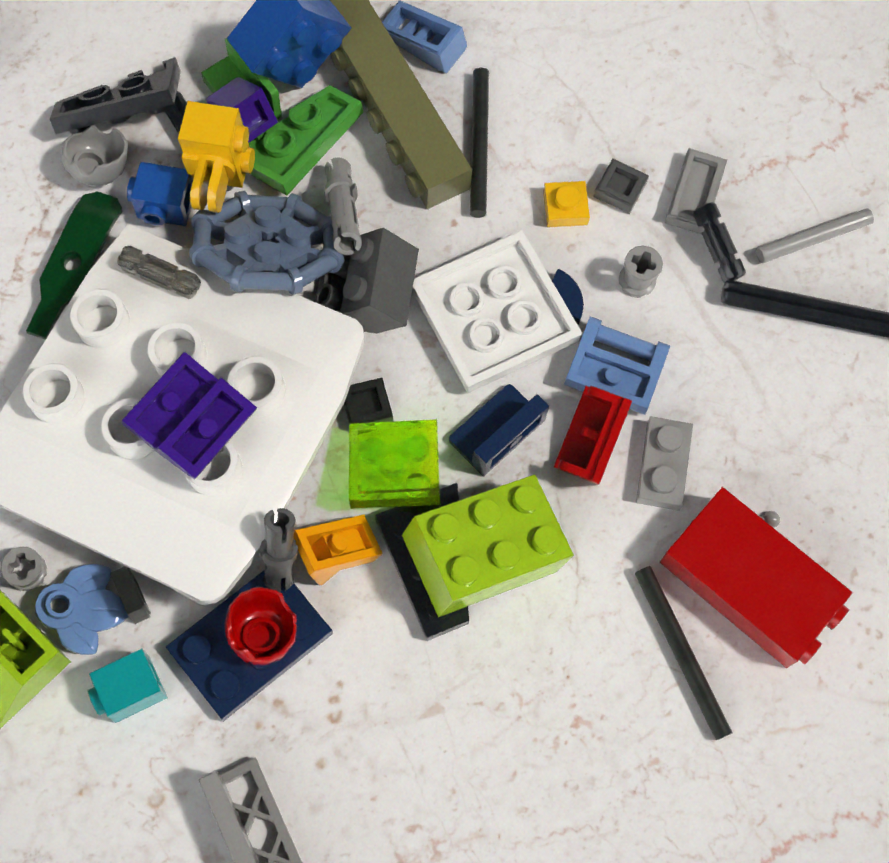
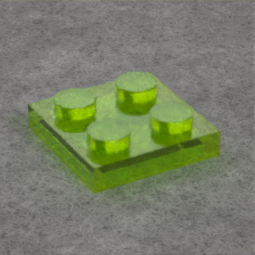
(394, 464)

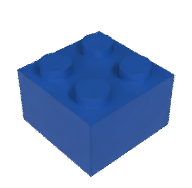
(288, 38)

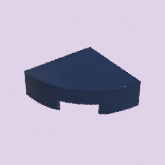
(570, 293)

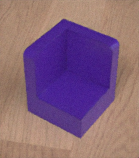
(252, 105)

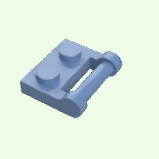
(613, 372)

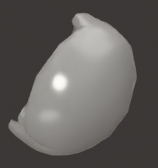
(95, 156)

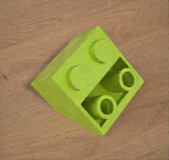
(26, 659)

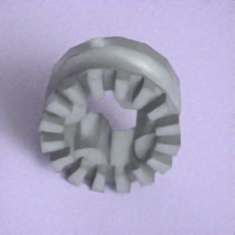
(34, 576)

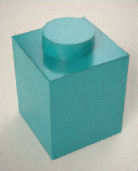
(126, 686)

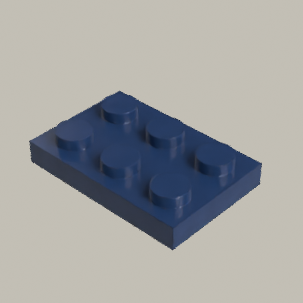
(222, 675)

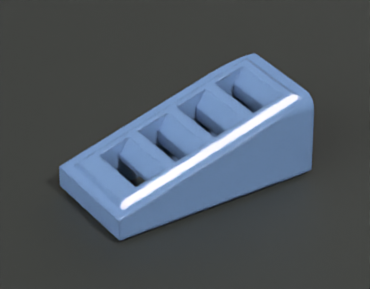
(441, 51)

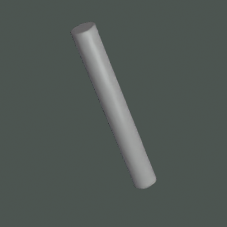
(814, 235)

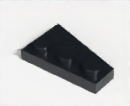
(132, 96)
(392, 525)

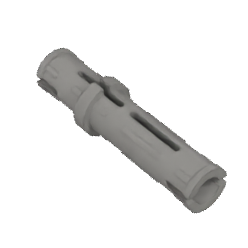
(342, 197)

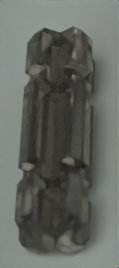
(159, 272)

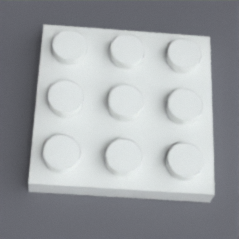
(495, 311)

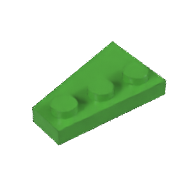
(299, 141)

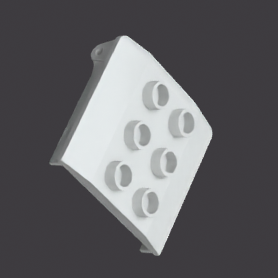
(103, 487)

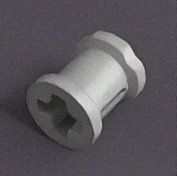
(643, 259)

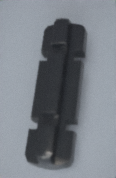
(719, 242)

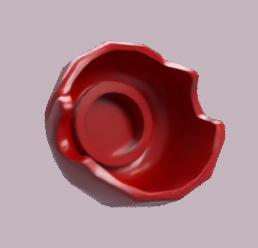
(260, 626)

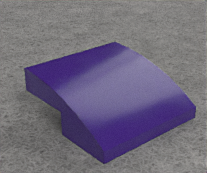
(189, 415)

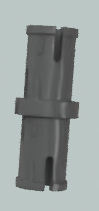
(279, 549)

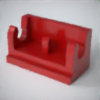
(592, 434)

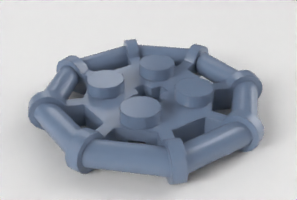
(265, 240)

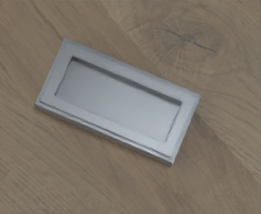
(695, 187)

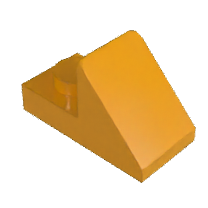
(336, 546)

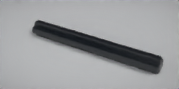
(805, 308)

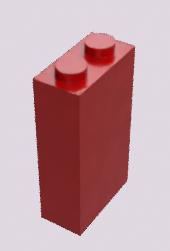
(757, 579)

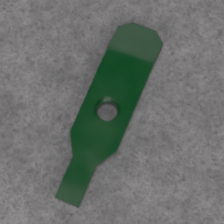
(80, 240)

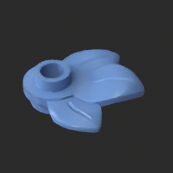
(88, 610)

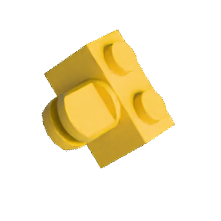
(214, 152)

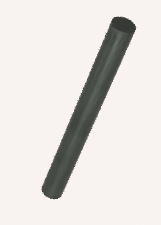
(479, 146)
(683, 653)

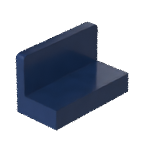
(498, 428)

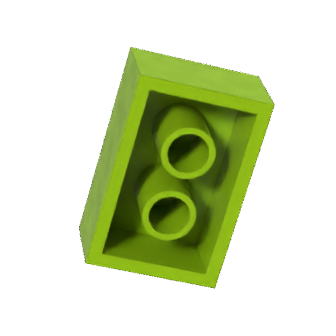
(486, 544)

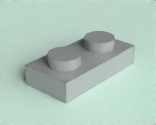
(664, 463)

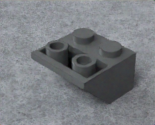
(373, 282)

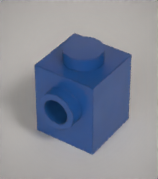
(160, 194)

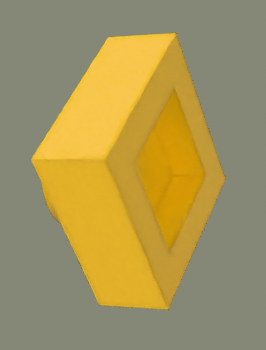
(566, 204)

